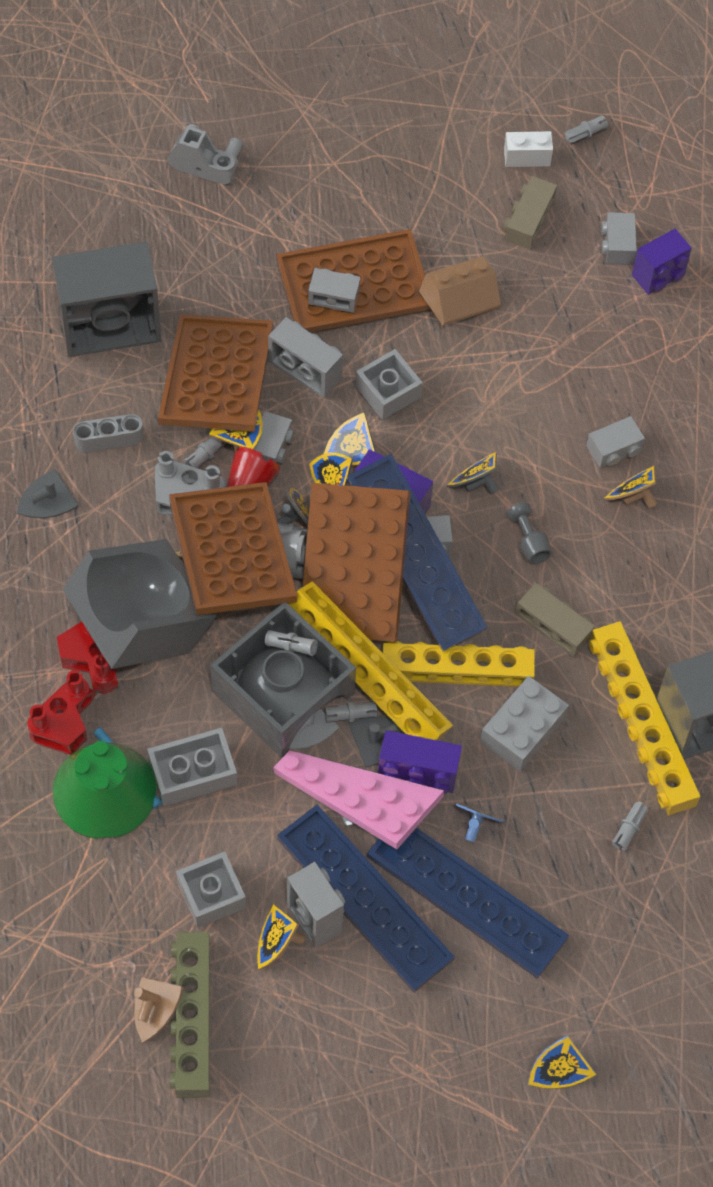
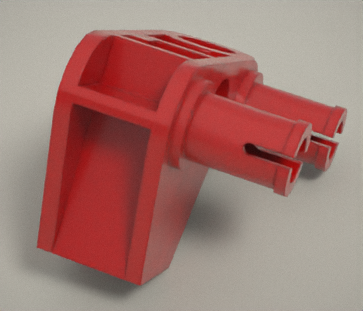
(81, 653)
(63, 730)

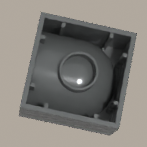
(107, 299)
(136, 603)
(280, 688)
(688, 704)

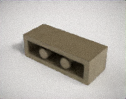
(530, 212)
(555, 619)

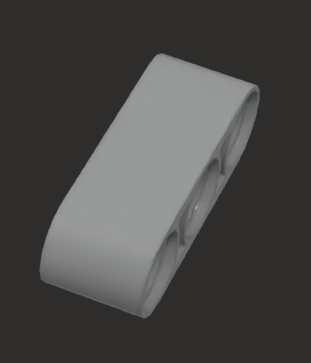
(117, 425)

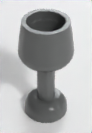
(534, 544)

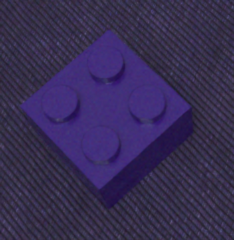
(661, 261)

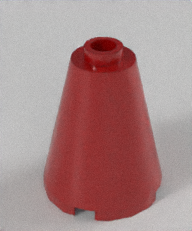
(251, 468)

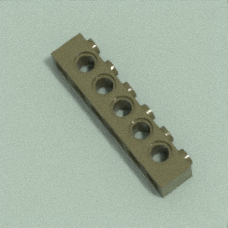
(194, 1083)

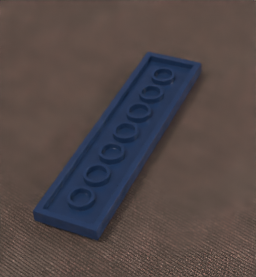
(427, 566)
(369, 899)
(472, 900)

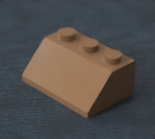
(461, 290)

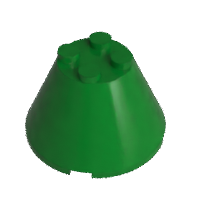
(104, 790)

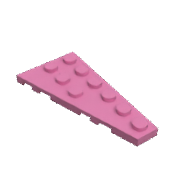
(371, 800)

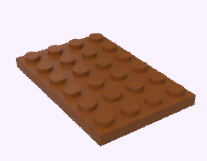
(388, 280)
(216, 373)
(232, 548)
(359, 553)

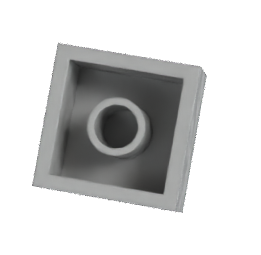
(388, 384)
(211, 889)

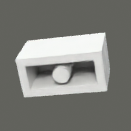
(528, 149)

